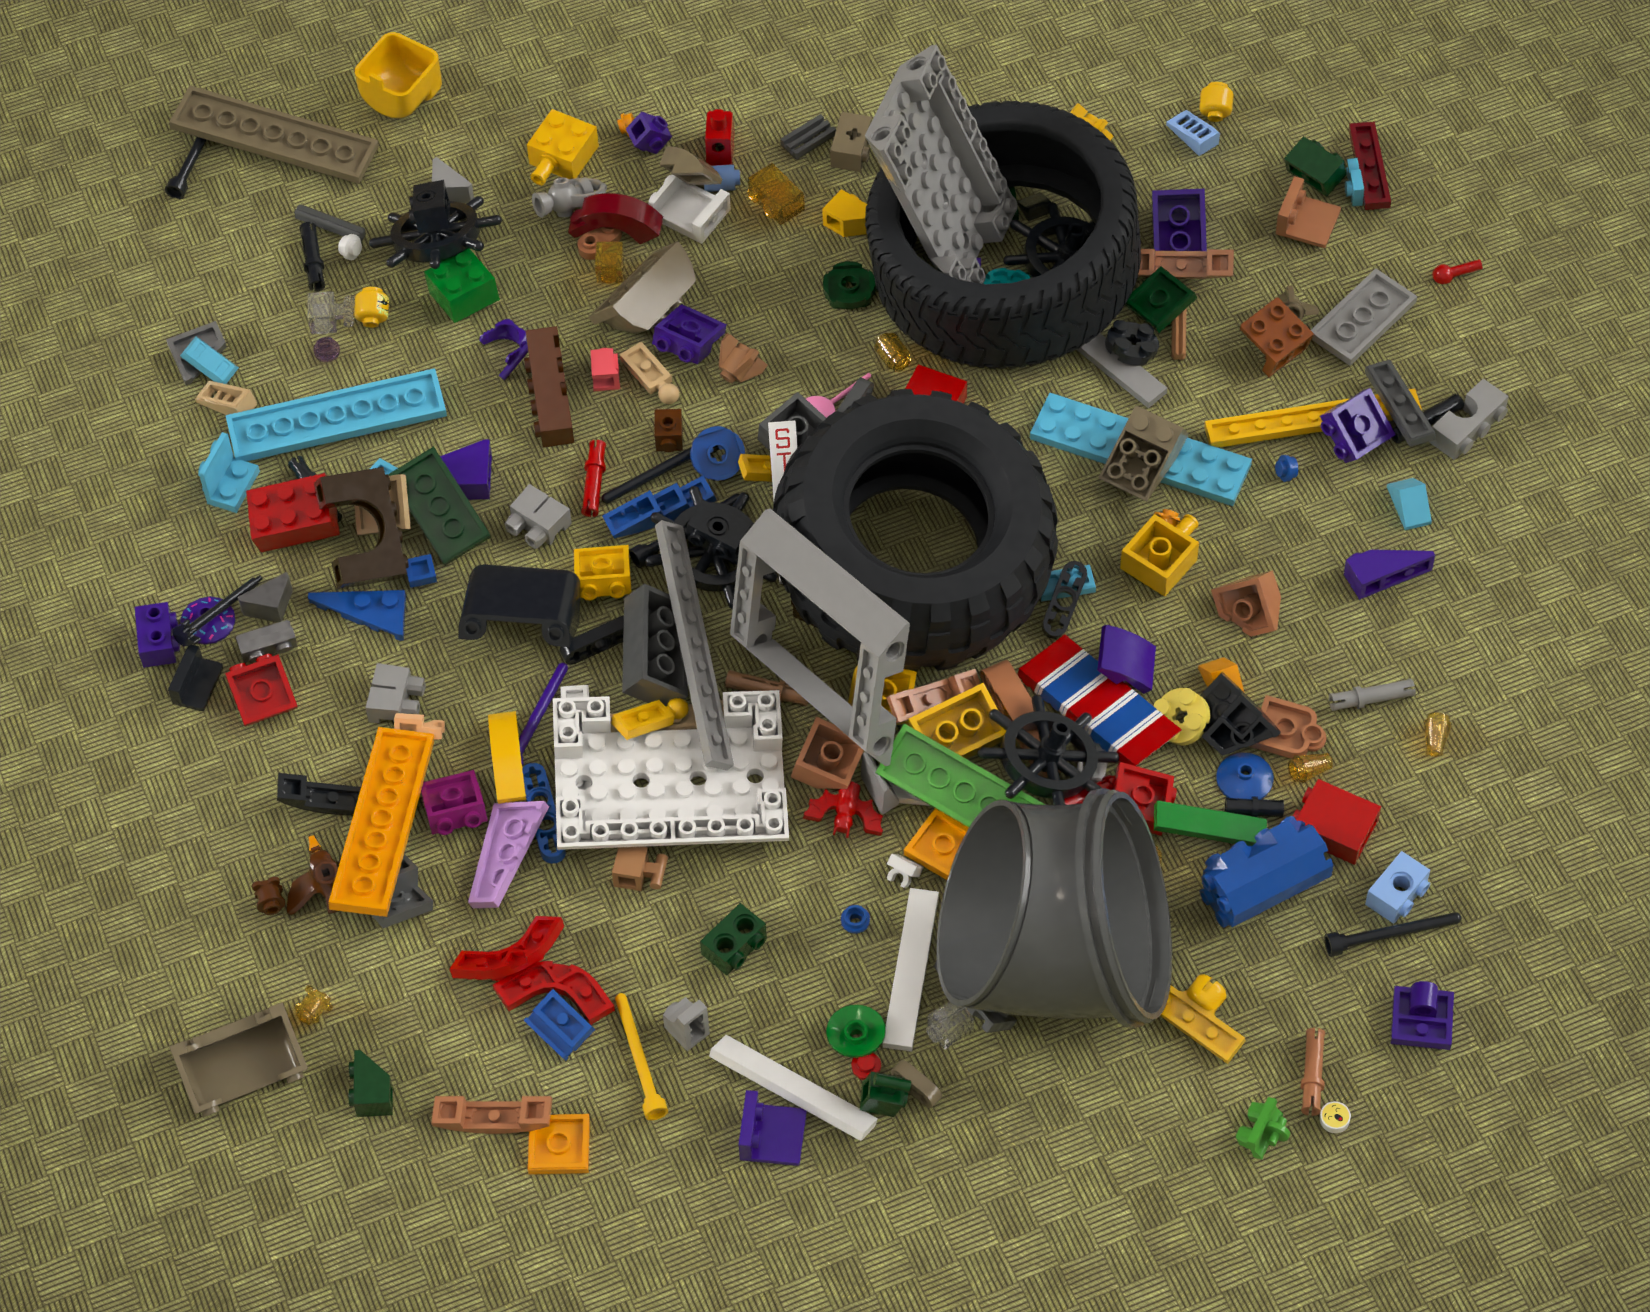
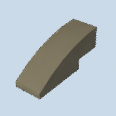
(689, 167)

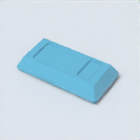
(209, 361)

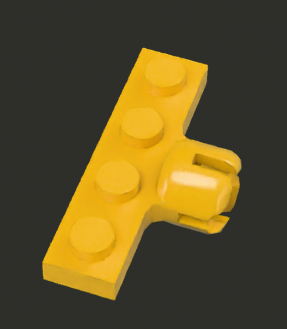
(1195, 1016)

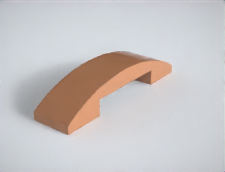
(1188, 264)
(914, 701)
(491, 1116)

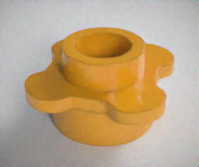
(1169, 516)

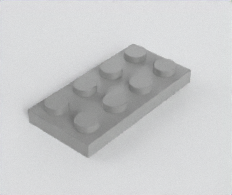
(1363, 316)

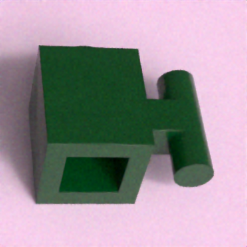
(884, 1094)

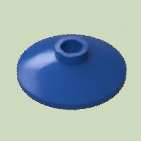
(1237, 785)

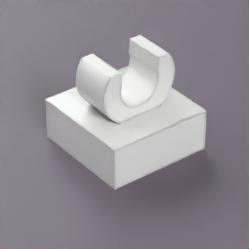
(905, 867)

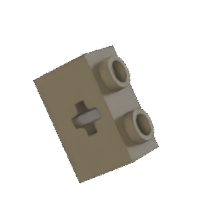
(849, 143)

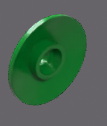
(852, 1021)

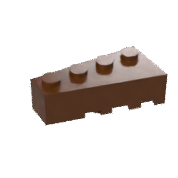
(549, 387)

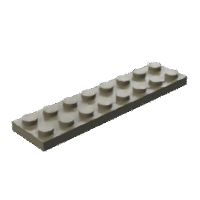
(274, 134)

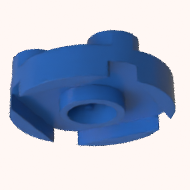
(703, 446)

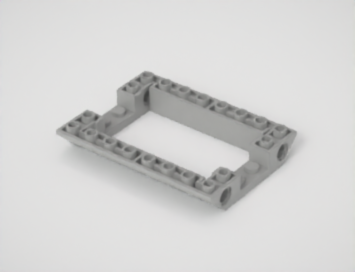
(778, 547)

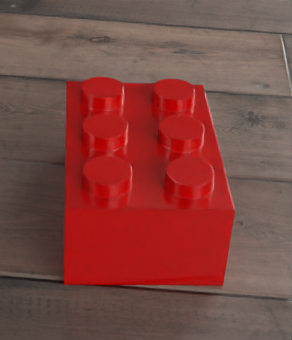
(289, 514)

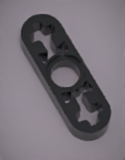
(1064, 578)
(594, 641)

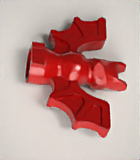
(846, 805)

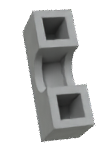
(1457, 434)

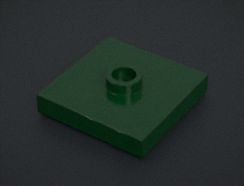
(1160, 299)

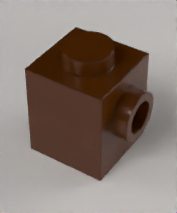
(668, 430)

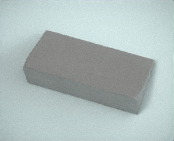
(877, 786)

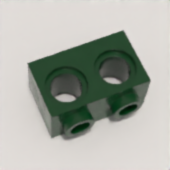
(728, 935)

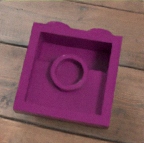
(453, 802)

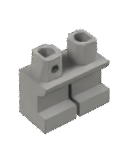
(538, 515)
(391, 693)

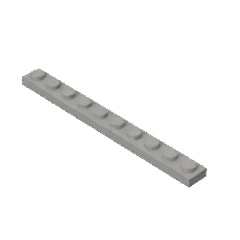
(694, 646)

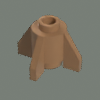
(739, 361)

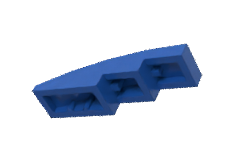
(670, 502)

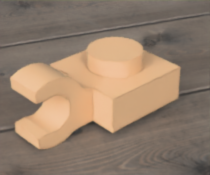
(416, 723)

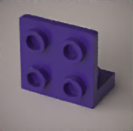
(771, 1132)

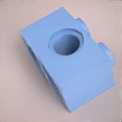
(1403, 873)

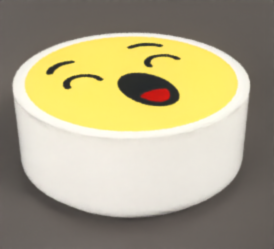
(1335, 1117)

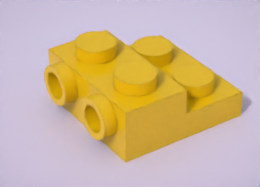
(603, 571)

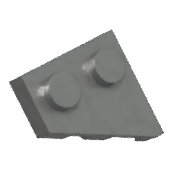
(208, 333)

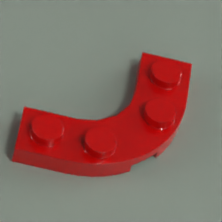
(510, 960)
(564, 979)

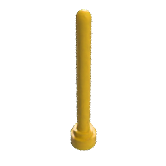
(654, 1106)

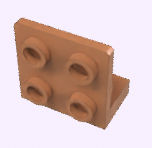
(1305, 217)

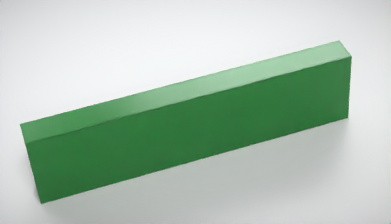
(1206, 823)

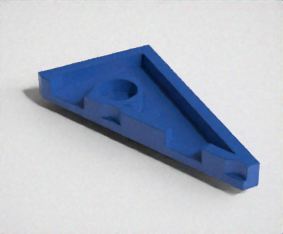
(372, 608)

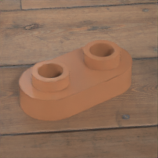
(602, 234)

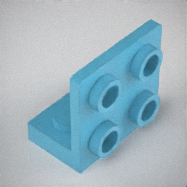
(224, 478)

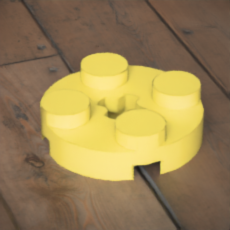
(1197, 714)

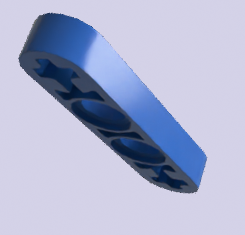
(543, 790)

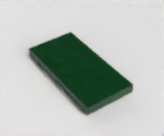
(441, 507)

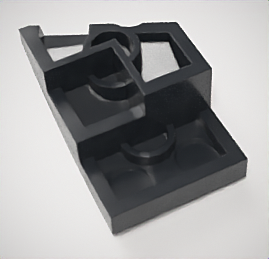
(1234, 718)

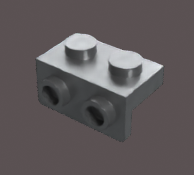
(269, 639)

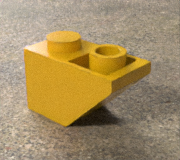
(845, 214)

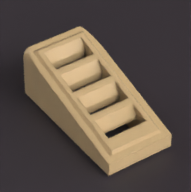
(241, 397)

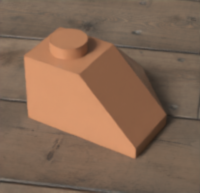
(1250, 603)

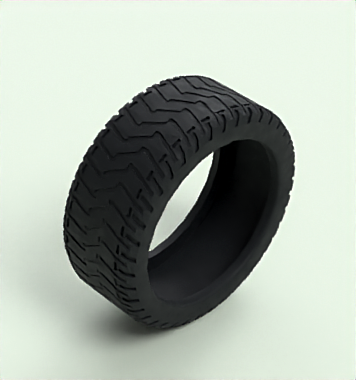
(1035, 316)

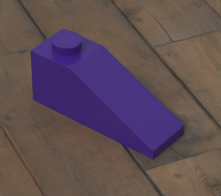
(1382, 569)

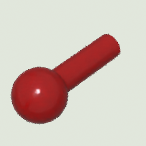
(1444, 274)

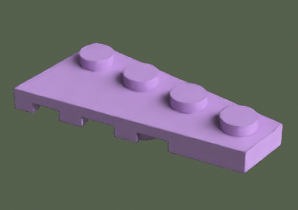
(504, 847)

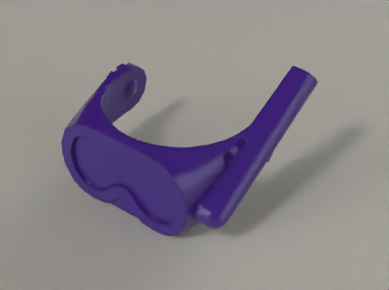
(508, 330)

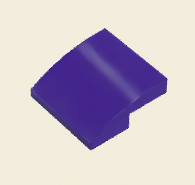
(1126, 658)

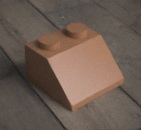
(827, 757)

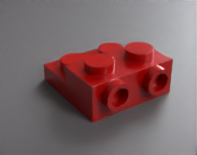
(261, 689)
(1145, 789)

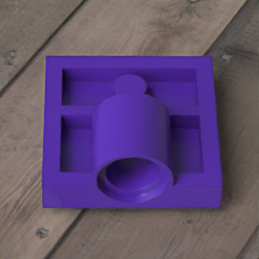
(1422, 1016)

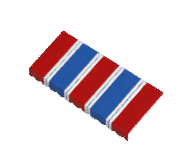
(1120, 716)

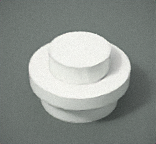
(350, 246)

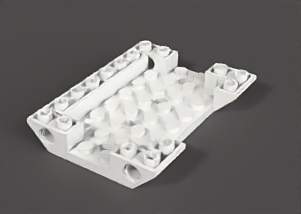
(670, 806)

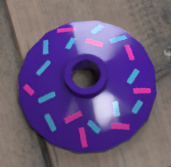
(216, 628)

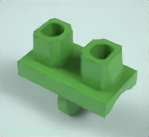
(1267, 1130)

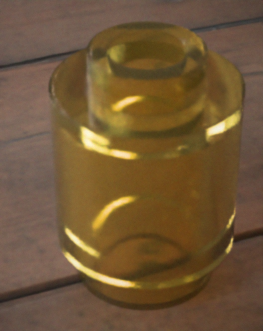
(892, 351)

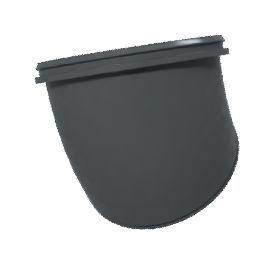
(1058, 913)

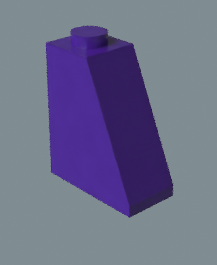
(472, 469)

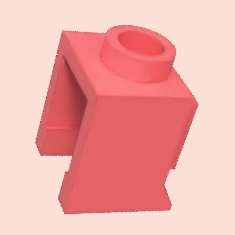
(605, 369)

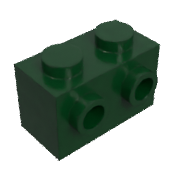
(1315, 165)

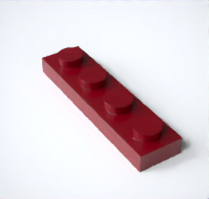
(1368, 152)

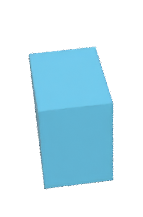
(1410, 502)

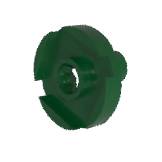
(849, 298)

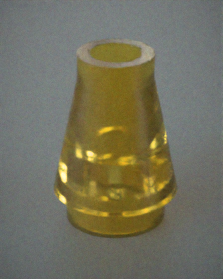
(1437, 729)
(1308, 766)

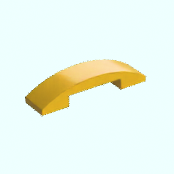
(506, 757)

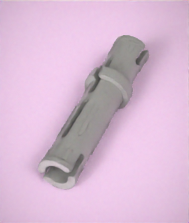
(1361, 696)

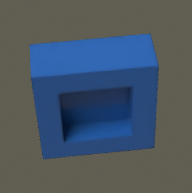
(421, 571)

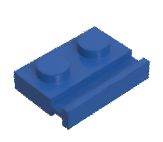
(559, 1024)

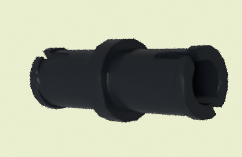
(1254, 807)

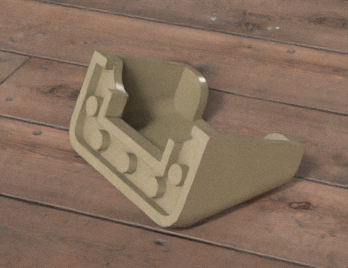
(239, 1059)

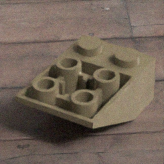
(1143, 453)

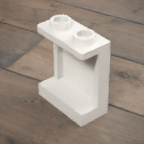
(690, 208)

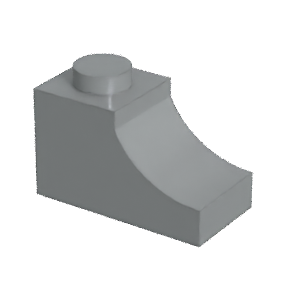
(687, 1022)

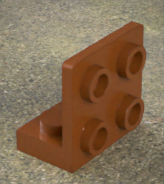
(1277, 335)

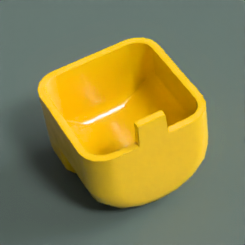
(398, 75)

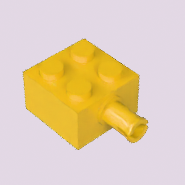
(561, 147)
(1161, 553)

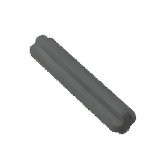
(328, 222)

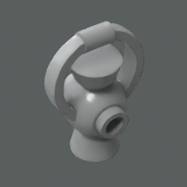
(566, 195)

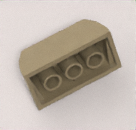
(648, 291)

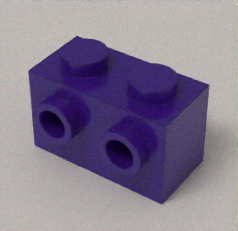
(155, 634)

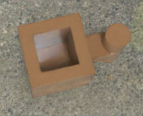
(633, 866)

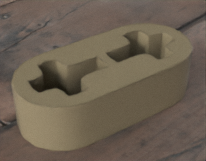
(921, 1087)

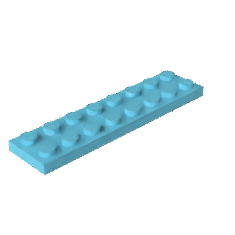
(336, 415)
(1094, 433)

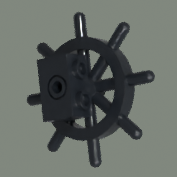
(433, 227)
(716, 536)

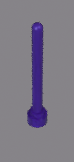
(541, 707)

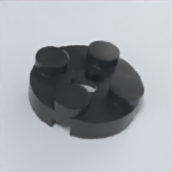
(1120, 338)

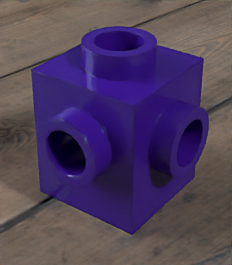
(649, 132)

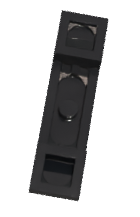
(316, 797)

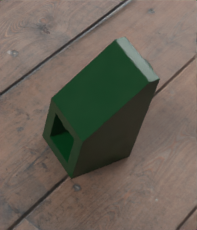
(372, 1087)

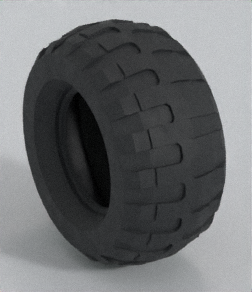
(938, 450)

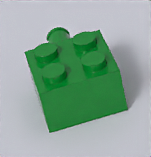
(462, 285)

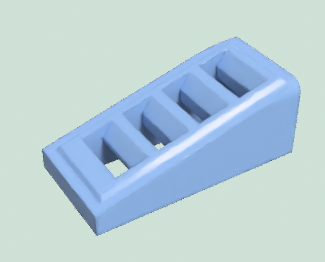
(1198, 145)

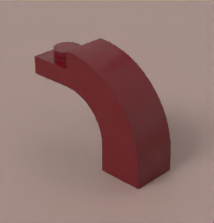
(617, 212)

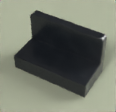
(194, 680)

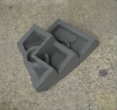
(407, 898)

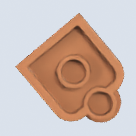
(1297, 729)

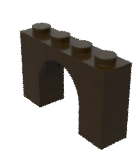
(370, 491)

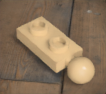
(650, 373)

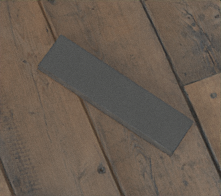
(1400, 403)

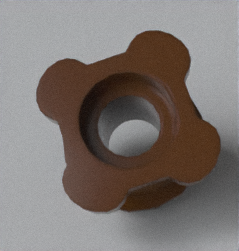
(269, 896)

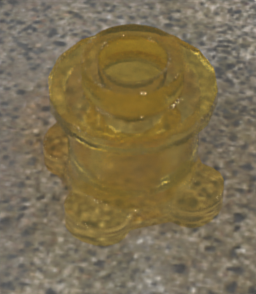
(312, 1006)

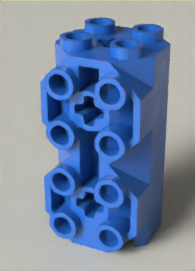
(1265, 874)

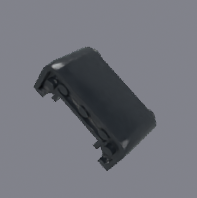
(522, 596)

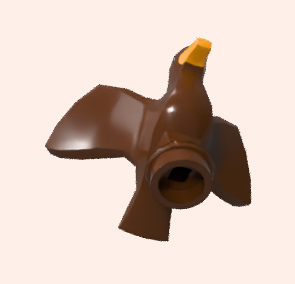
(317, 880)

